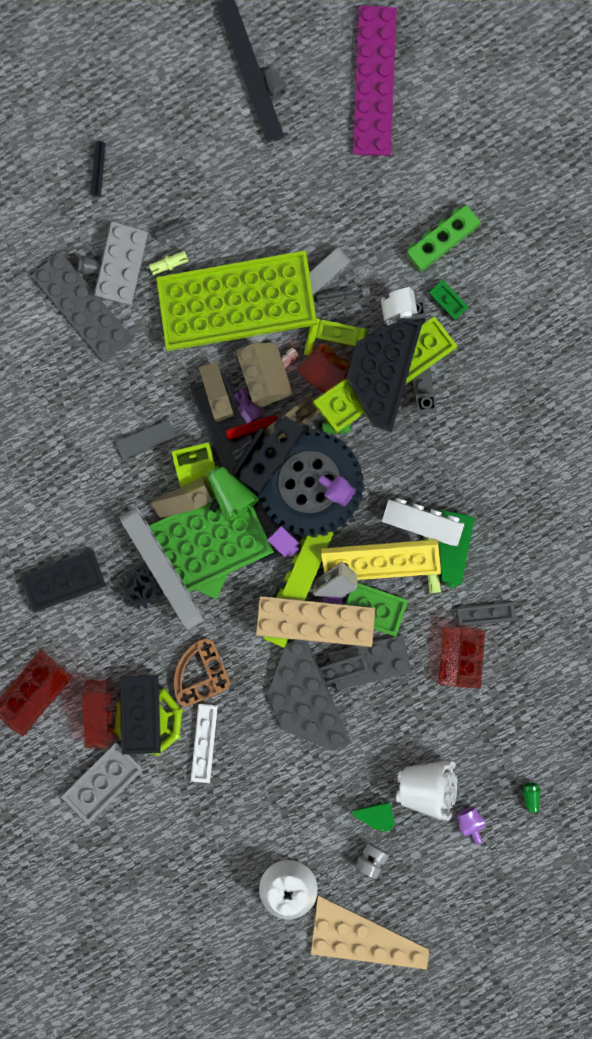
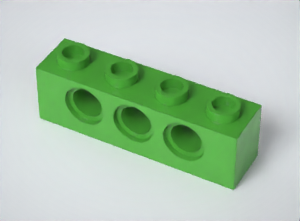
(461, 215)

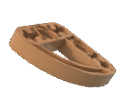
(211, 682)

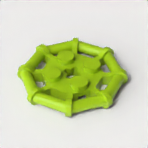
(176, 711)

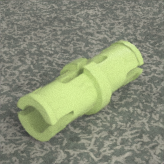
(168, 262)

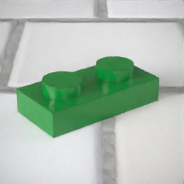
(448, 300)

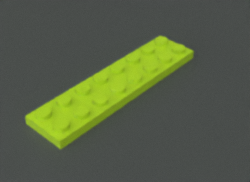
(340, 404)

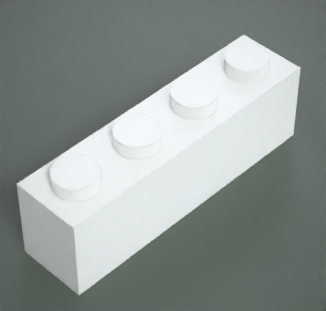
(422, 522)

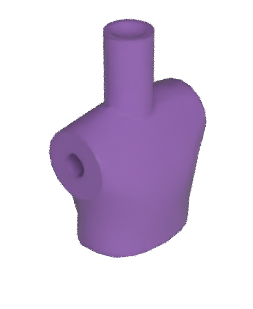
(338, 490)
(470, 823)

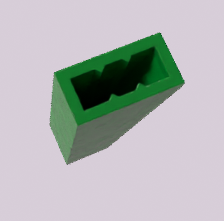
(454, 557)

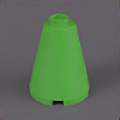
(230, 493)

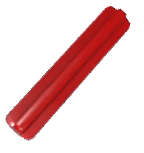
(250, 427)

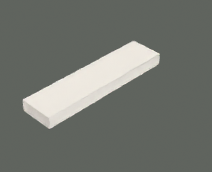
(204, 743)

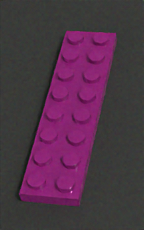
(374, 81)

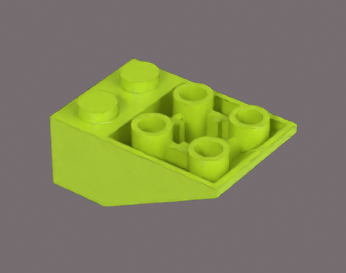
(194, 463)

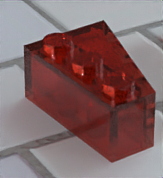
(97, 714)

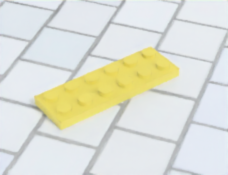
(386, 559)

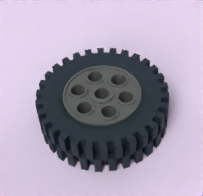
(312, 517)

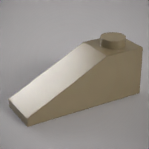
(216, 391)
(300, 414)
(183, 499)

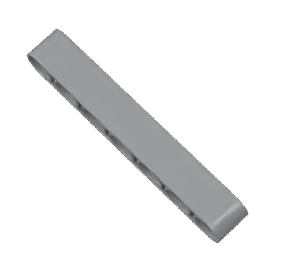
(320, 278)
(162, 568)

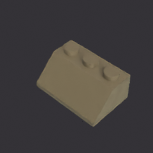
(264, 373)

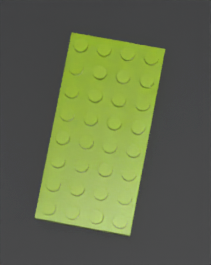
(236, 301)

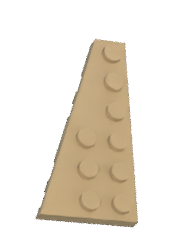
(354, 937)

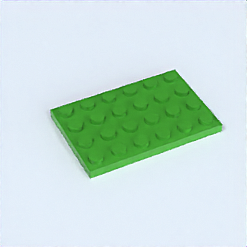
(208, 546)

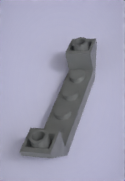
(422, 384)

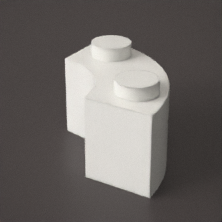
(398, 306)

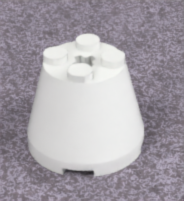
(429, 788)
(288, 876)

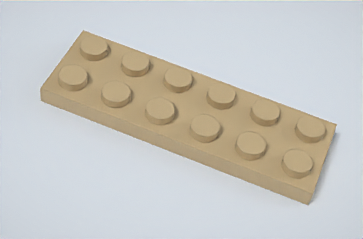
(315, 621)

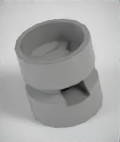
(369, 867)

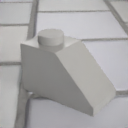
(335, 582)

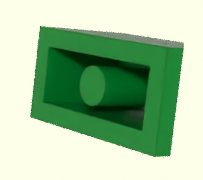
(376, 816)

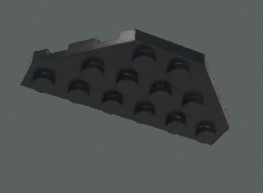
(381, 370)

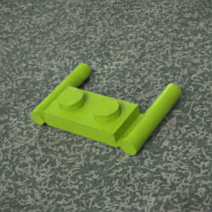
(334, 333)

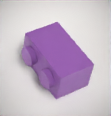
(284, 542)

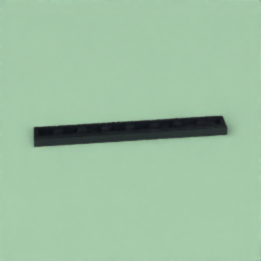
(250, 70)

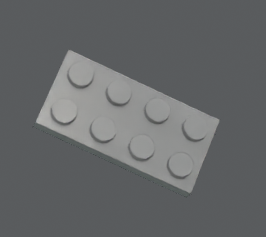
(120, 263)
(102, 783)

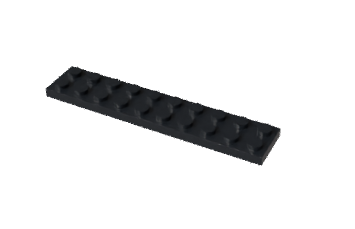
(225, 447)

